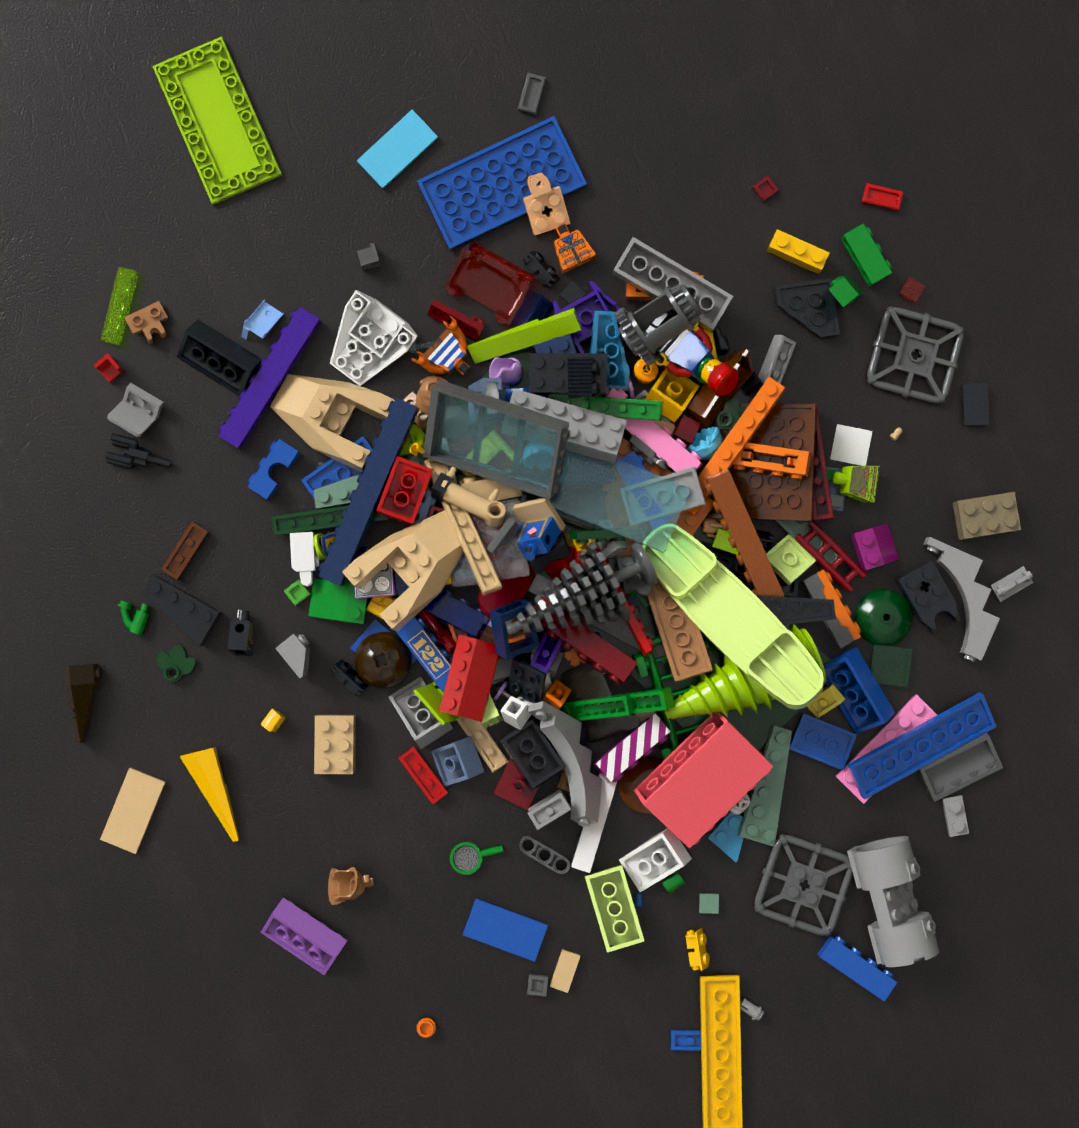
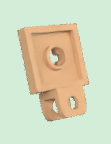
(544, 196)

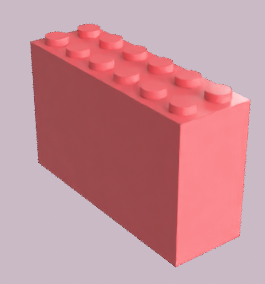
(703, 779)

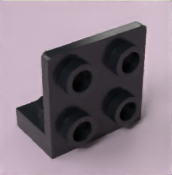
(525, 679)

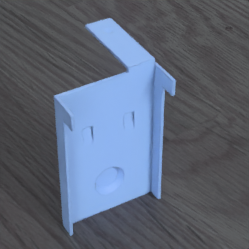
(261, 320)

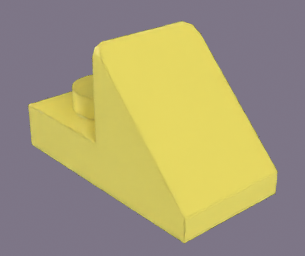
(826, 701)

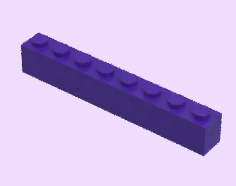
(269, 378)

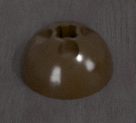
(395, 655)

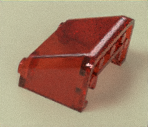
(490, 281)

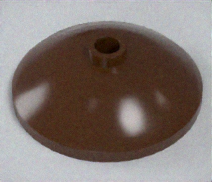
(633, 778)

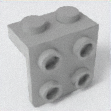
(136, 411)

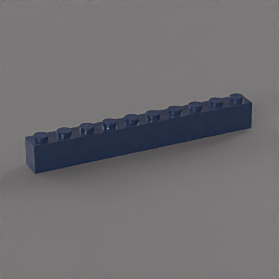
(369, 491)

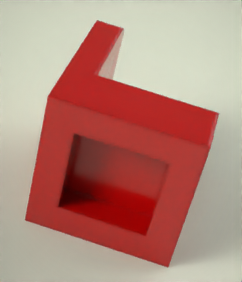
(109, 368)

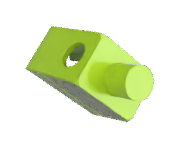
(858, 482)

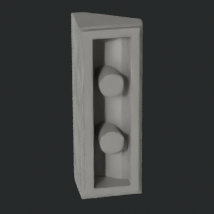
(777, 359)

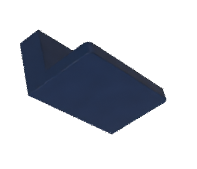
(533, 308)

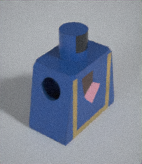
(537, 537)

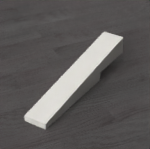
(591, 834)

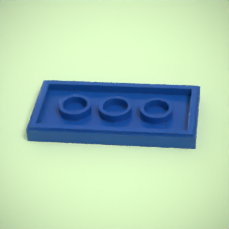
(505, 929)

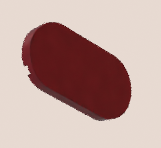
(511, 591)

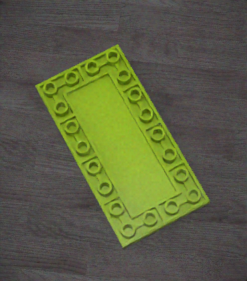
(217, 120)

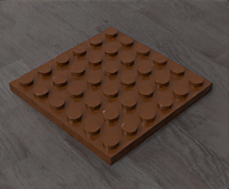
(771, 495)

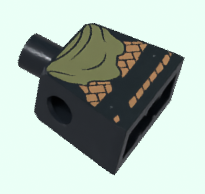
(241, 643)

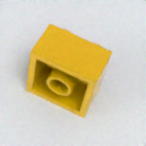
(674, 393)

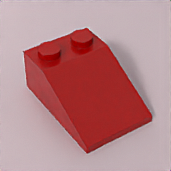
(404, 491)

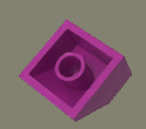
(874, 547)

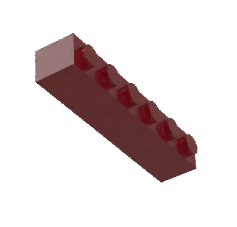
(821, 492)
(592, 648)

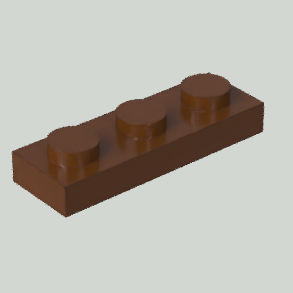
(185, 550)

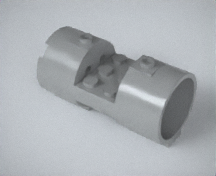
(901, 931)

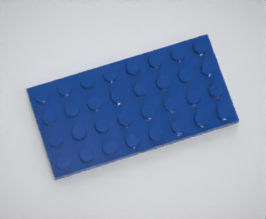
(491, 184)

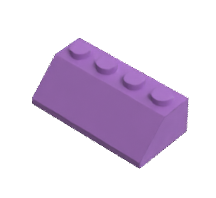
(303, 936)

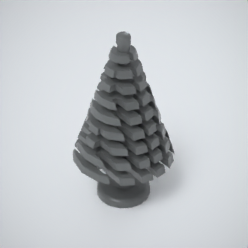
(598, 588)

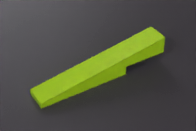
(525, 336)

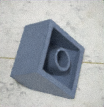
(457, 761)

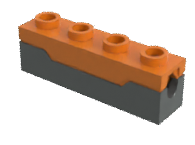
(842, 628)

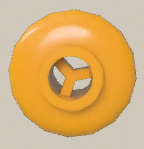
(642, 376)

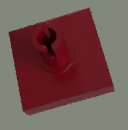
(513, 787)

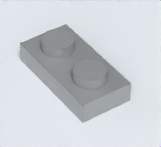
(955, 815)

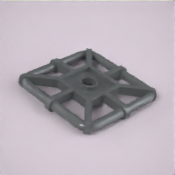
(926, 348)
(793, 891)

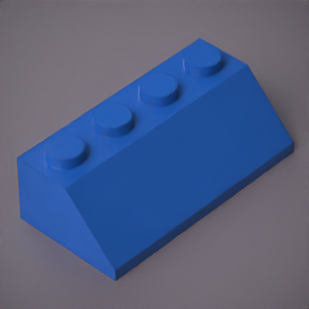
(864, 700)

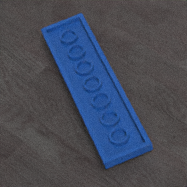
(922, 745)

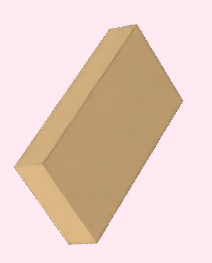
(565, 970)

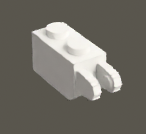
(304, 556)

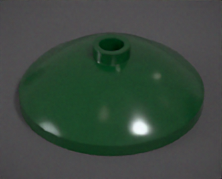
(870, 617)

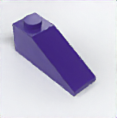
(546, 653)

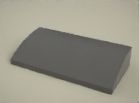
(961, 767)

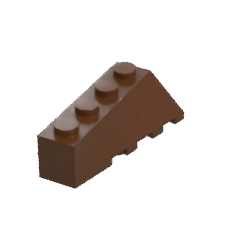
(707, 403)

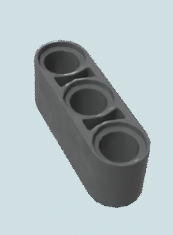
(551, 861)

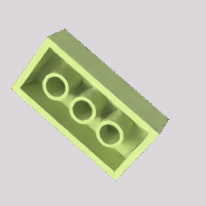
(614, 908)

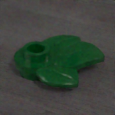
(732, 410)
(175, 660)

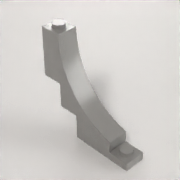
(963, 570)
(565, 736)

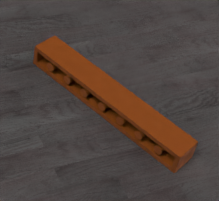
(742, 534)

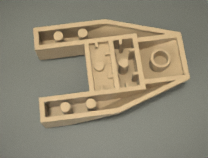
(321, 410)
(421, 556)

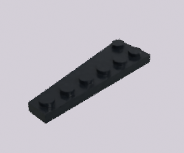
(799, 610)

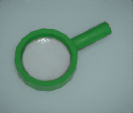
(467, 857)

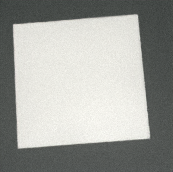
(851, 445)

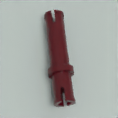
(443, 635)

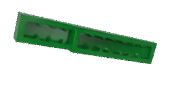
(620, 704)

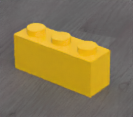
(798, 252)

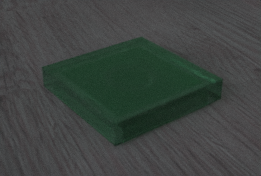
(891, 665)

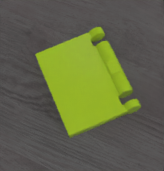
(432, 699)

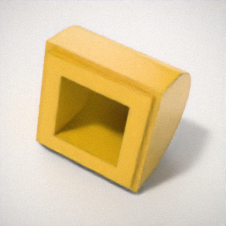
(273, 720)

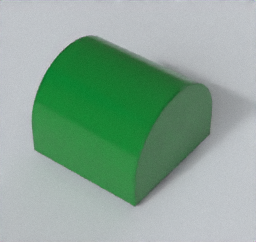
(672, 882)

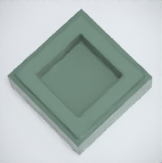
(709, 903)

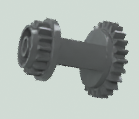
(646, 343)

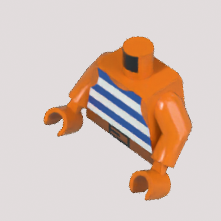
(446, 352)

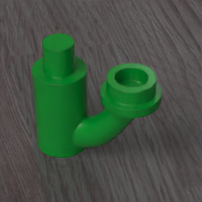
(140, 619)

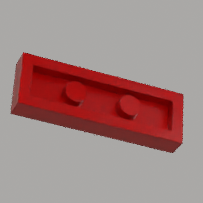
(423, 775)

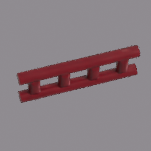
(818, 556)

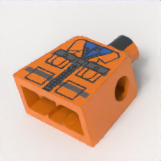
(572, 249)

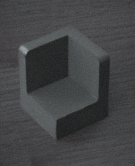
(369, 257)

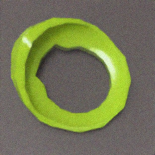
(320, 553)

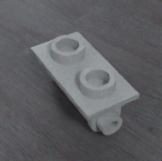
(1012, 583)

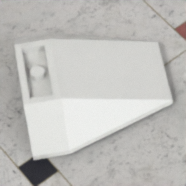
(369, 338)

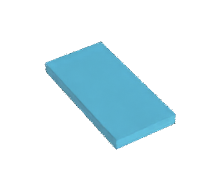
(397, 149)

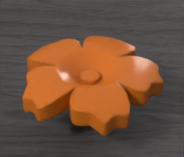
(572, 655)

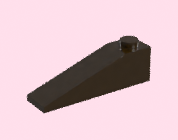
(83, 684)

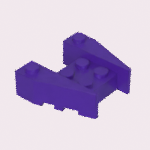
(585, 311)

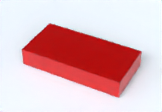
(882, 197)

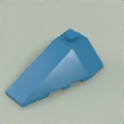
(607, 340)

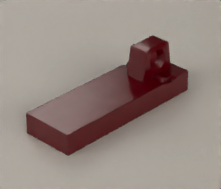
(470, 327)

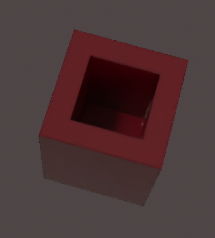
(686, 429)

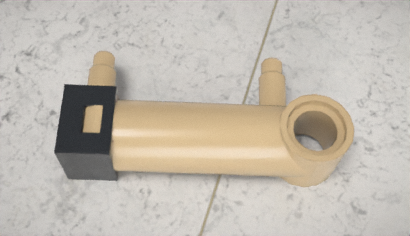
(447, 490)

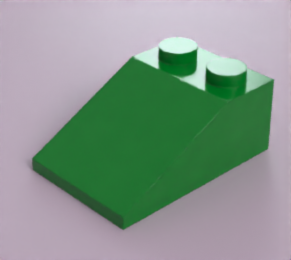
(337, 602)

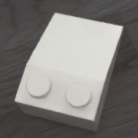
(655, 859)

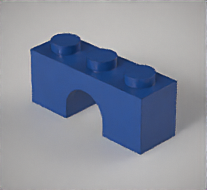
(279, 454)

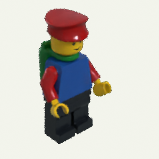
(691, 356)

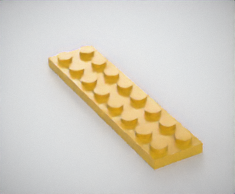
(721, 1051)

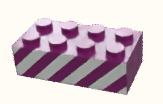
(632, 747)

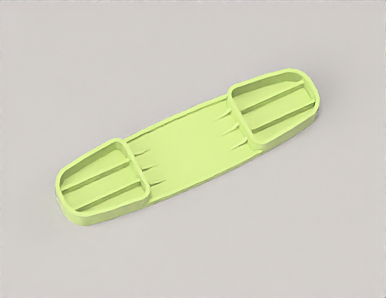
(736, 621)

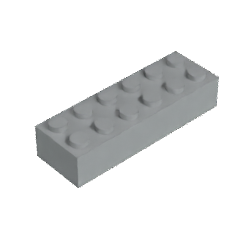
(654, 272)
(590, 431)

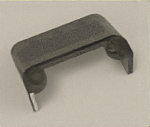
(589, 684)

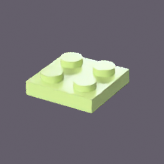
(789, 559)

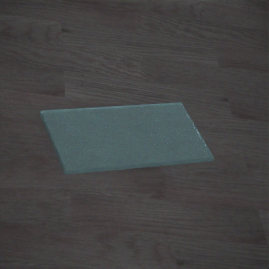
(620, 499)

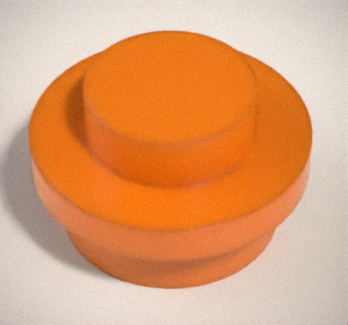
(426, 1027)

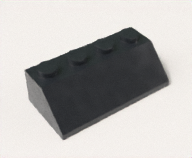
(218, 357)

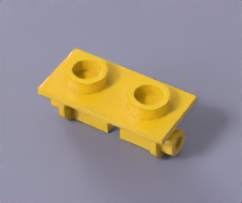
(699, 958)

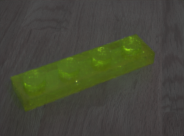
(119, 306)

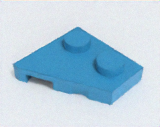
(726, 835)

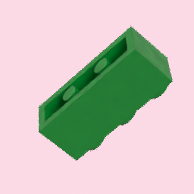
(866, 255)
(845, 290)

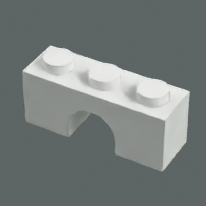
(516, 709)

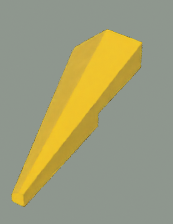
(207, 774)

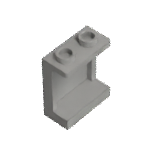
(549, 809)

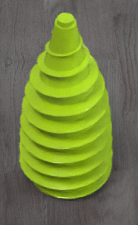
(731, 688)

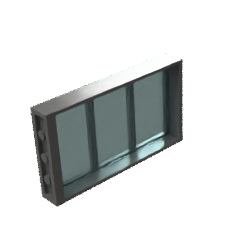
(496, 439)

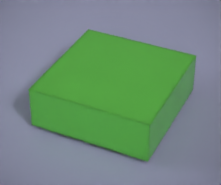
(297, 592)

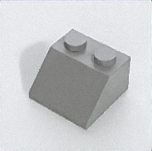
(296, 653)

